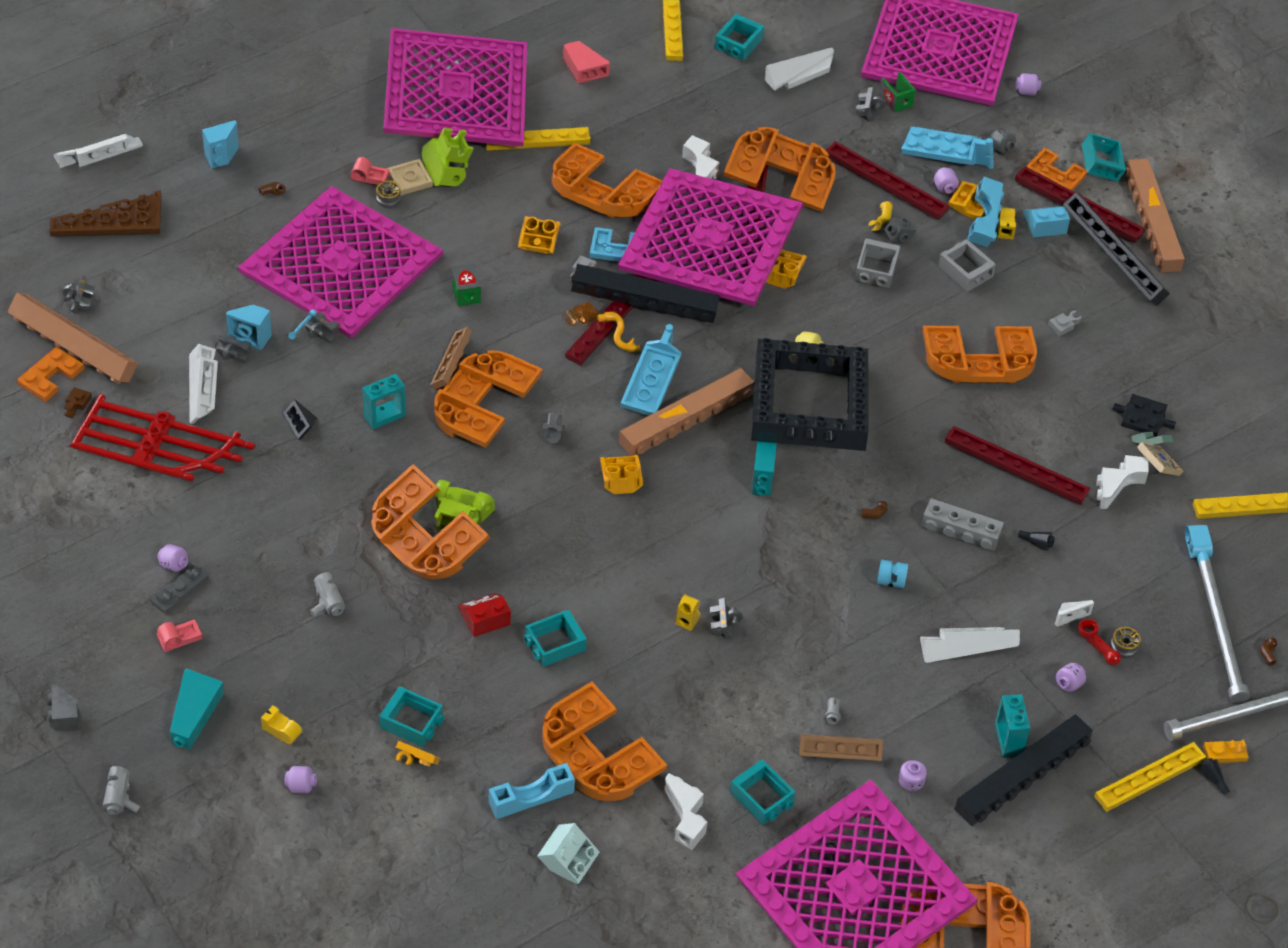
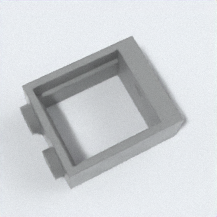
(872, 249)
(967, 280)

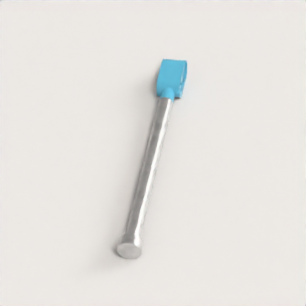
(1201, 547)
(1175, 729)

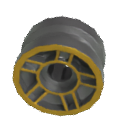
(388, 194)
(1131, 641)

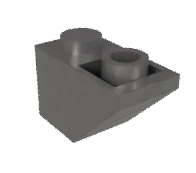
(64, 710)

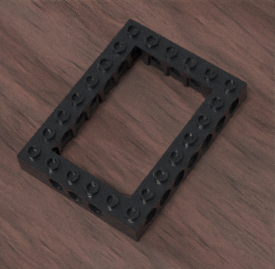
(774, 427)

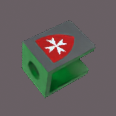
(893, 99)
(466, 285)

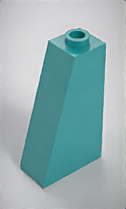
(194, 706)

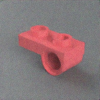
(366, 173)
(174, 636)

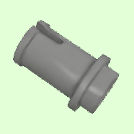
(832, 715)

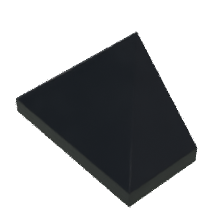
(299, 418)

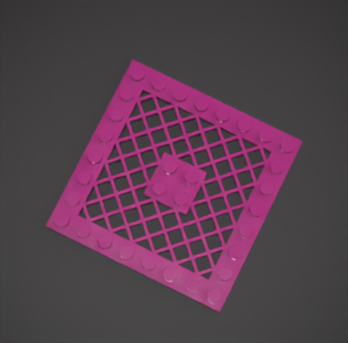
(942, 46)
(456, 86)
(711, 236)
(341, 260)
(856, 885)

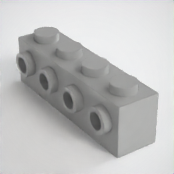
(962, 524)

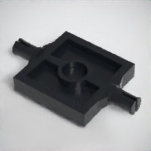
(1144, 415)

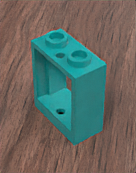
(745, 27)
(1102, 168)
(388, 411)
(764, 468)
(550, 624)
(417, 702)
(1012, 726)
(763, 771)

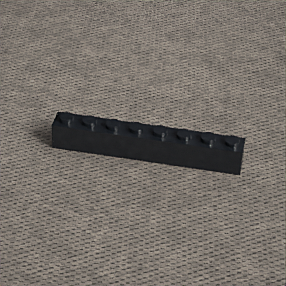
(1116, 249)
(645, 293)
(1023, 770)

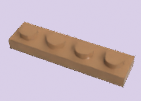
(451, 358)
(841, 747)

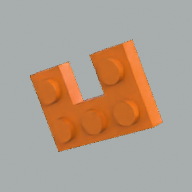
(1044, 163)
(36, 378)

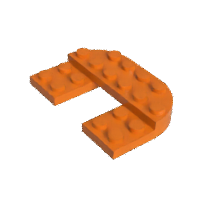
(768, 147)
(626, 200)
(948, 358)
(457, 404)
(411, 543)
(594, 774)
(996, 910)

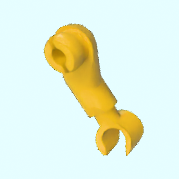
(886, 208)

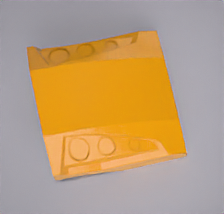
(538, 235)
(786, 269)
(621, 474)

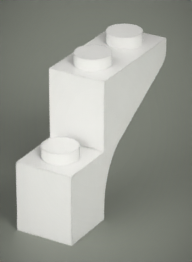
(698, 154)
(1112, 481)
(686, 802)

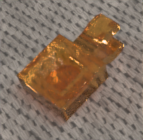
(582, 313)

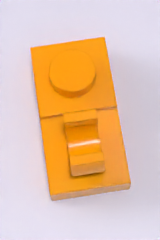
(408, 750)
(1226, 751)

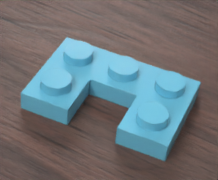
(603, 248)

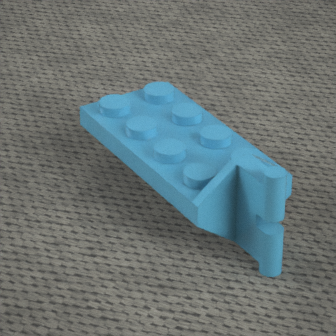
(948, 147)
(652, 375)

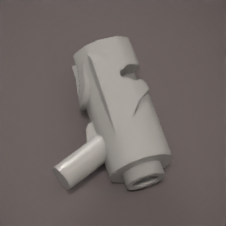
(329, 595)
(116, 792)

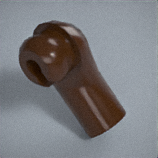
(274, 187)
(1267, 650)

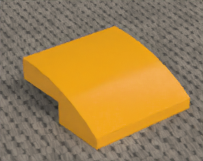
(964, 201)

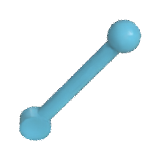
(292, 335)

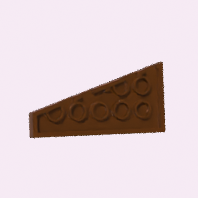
(114, 218)

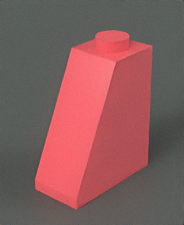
(585, 62)

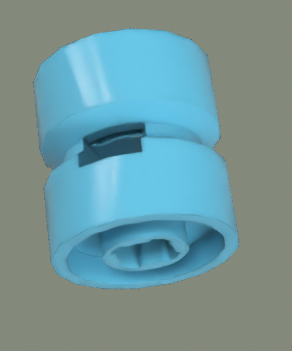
(885, 574)

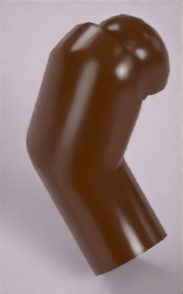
(877, 512)

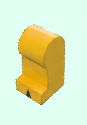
(1007, 221)
(688, 610)
(280, 726)

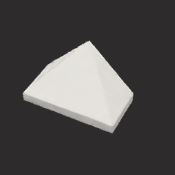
(1073, 610)

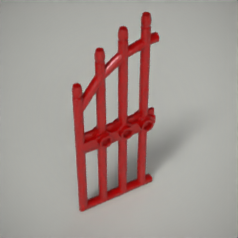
(153, 439)

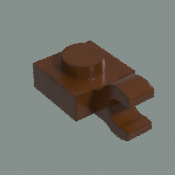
(76, 400)

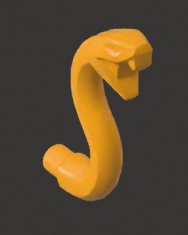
(612, 316)

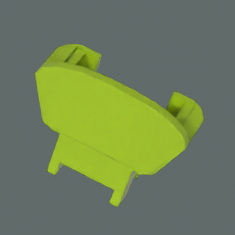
(440, 152)
(454, 500)

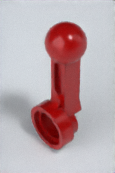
(1111, 656)

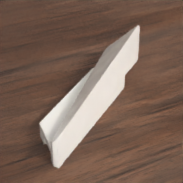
(799, 69)
(98, 151)
(202, 382)
(967, 641)

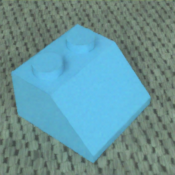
(220, 143)
(1047, 221)
(250, 324)

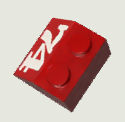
(486, 614)

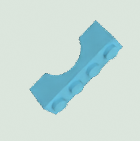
(989, 195)
(552, 785)

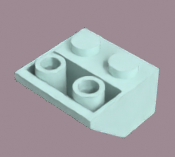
(568, 852)

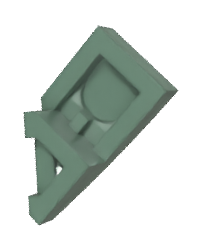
(1147, 437)

